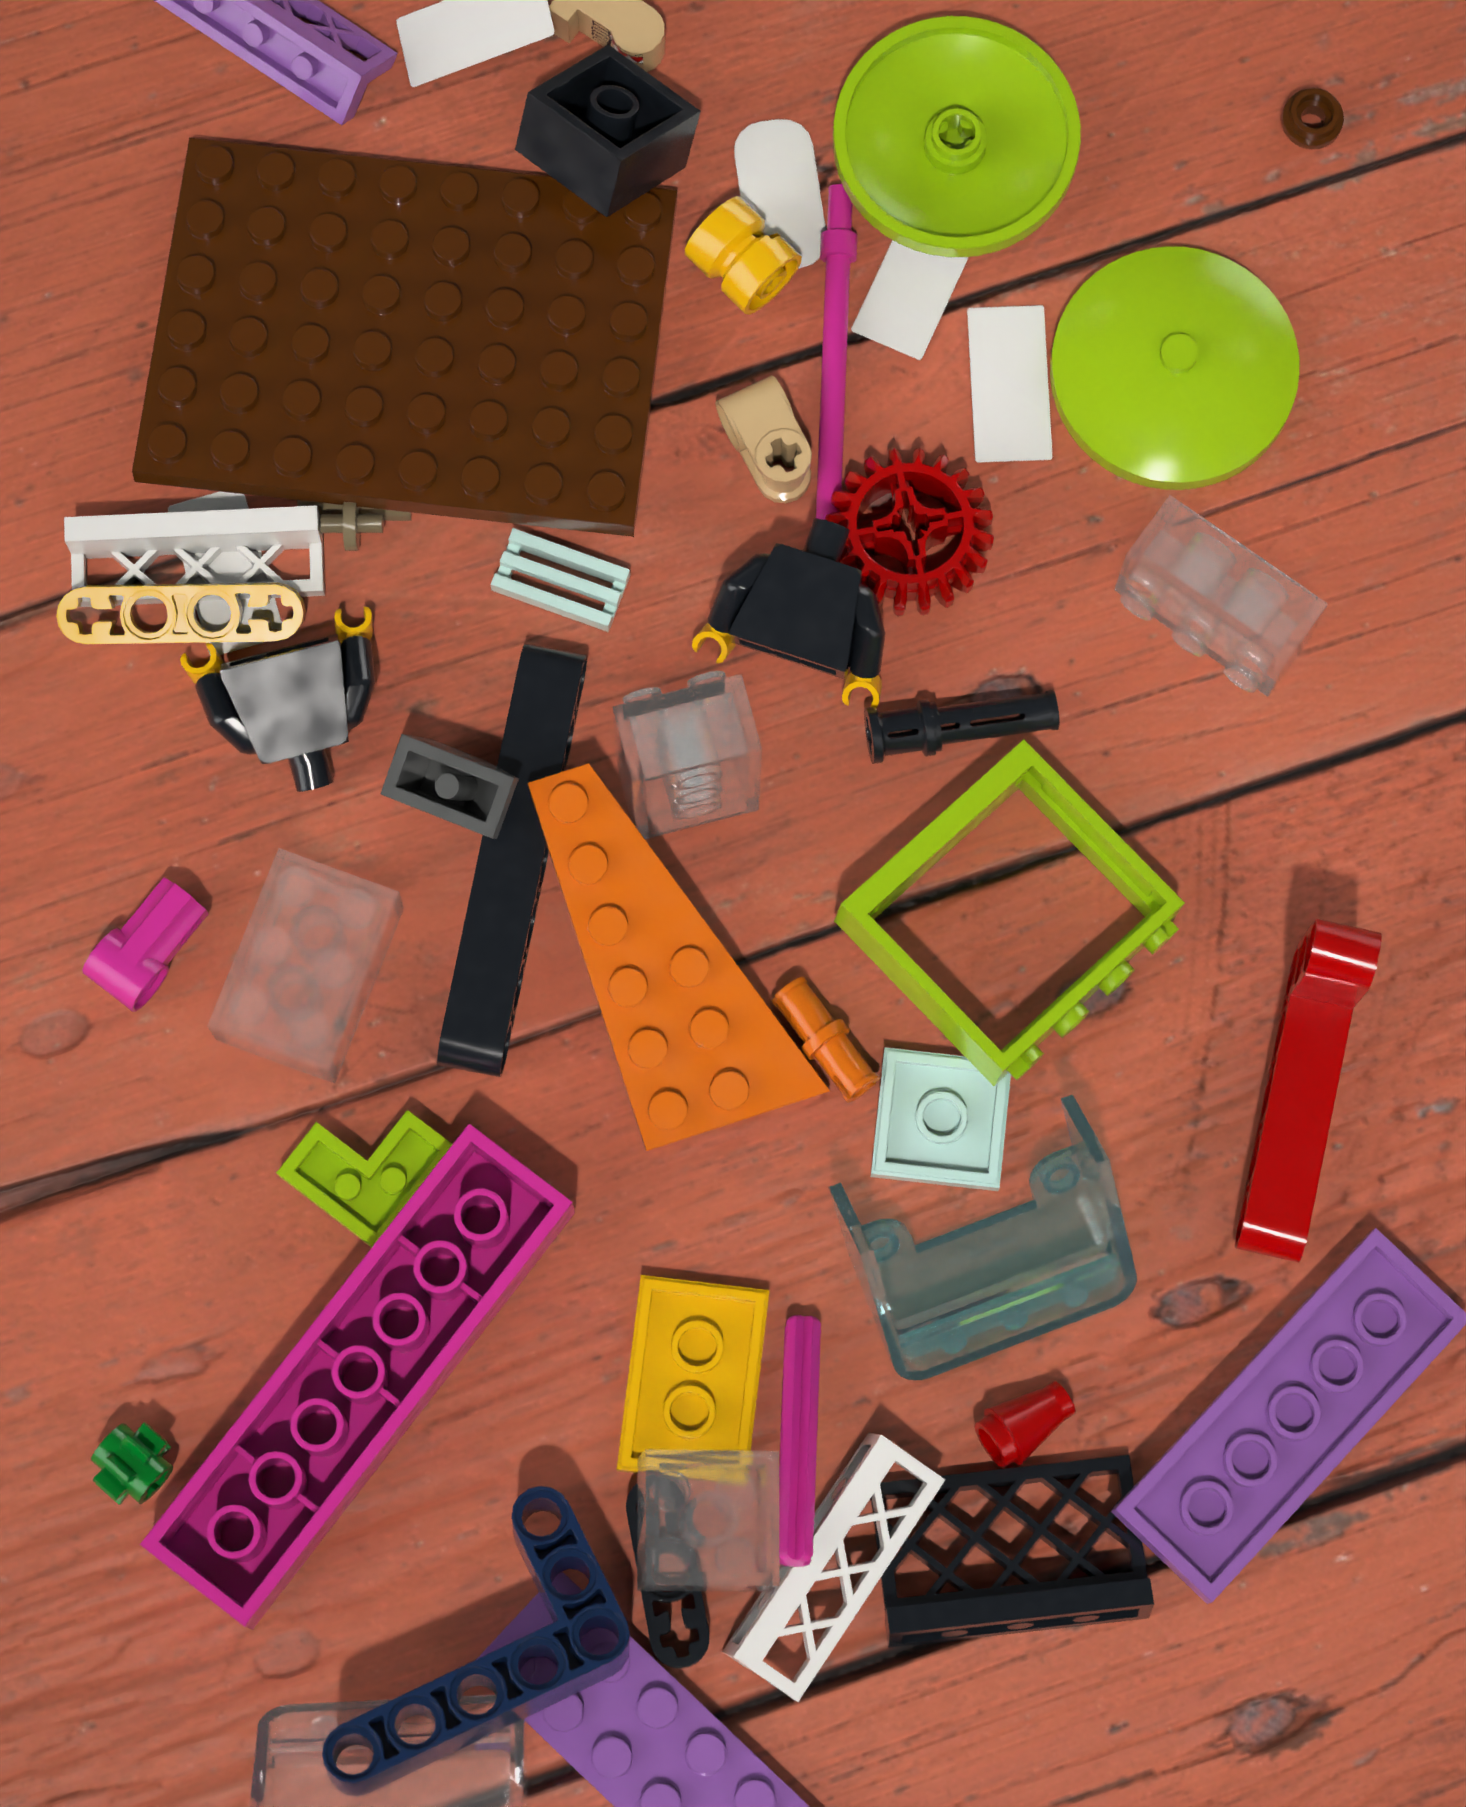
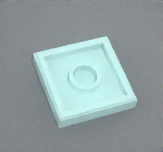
(939, 1121)

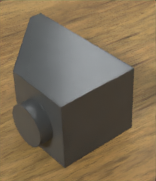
(450, 784)

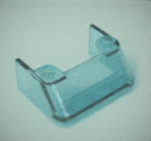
(1002, 1274)

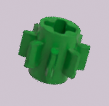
(132, 1463)

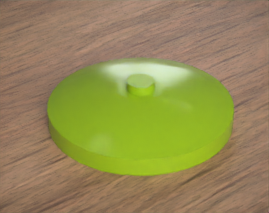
(956, 136)
(1174, 368)

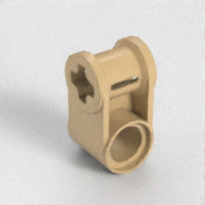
(766, 431)

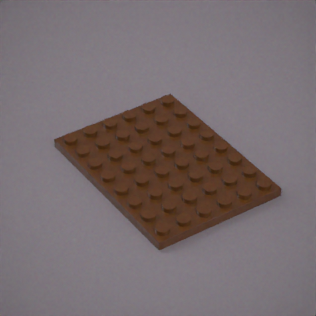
(405, 338)

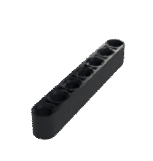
(510, 867)

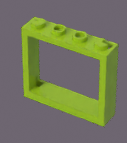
(1088, 833)

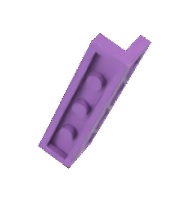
(295, 54)

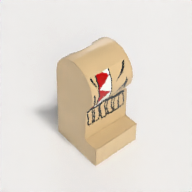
(623, 24)

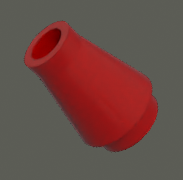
(1022, 1424)

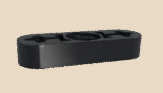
(660, 1624)

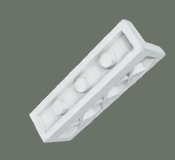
(198, 532)
(832, 1522)

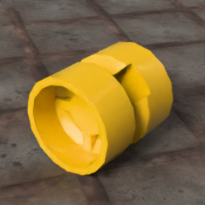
(735, 248)

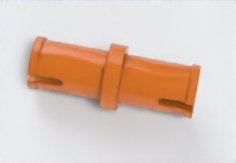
(825, 1039)

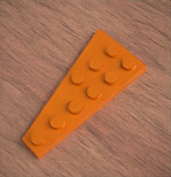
(675, 1004)

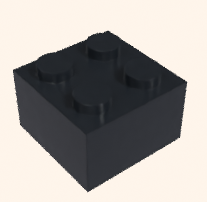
(607, 130)

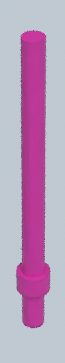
(838, 251)

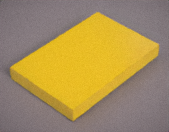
(692, 1368)

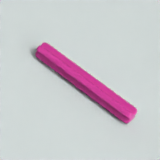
(799, 1440)

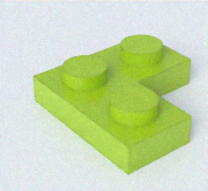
(361, 1191)

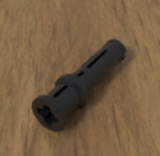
(1035, 713)

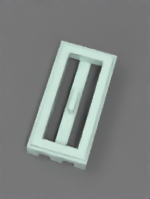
(567, 557)

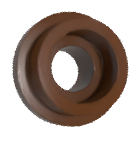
(1315, 102)

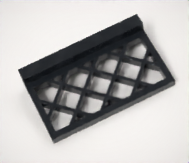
(1023, 1606)

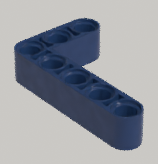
(500, 1669)

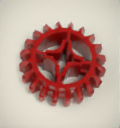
(931, 524)

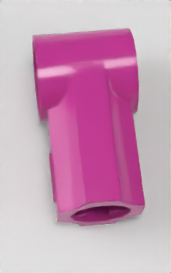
(135, 959)

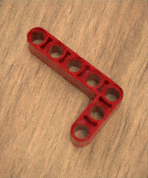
(1324, 984)

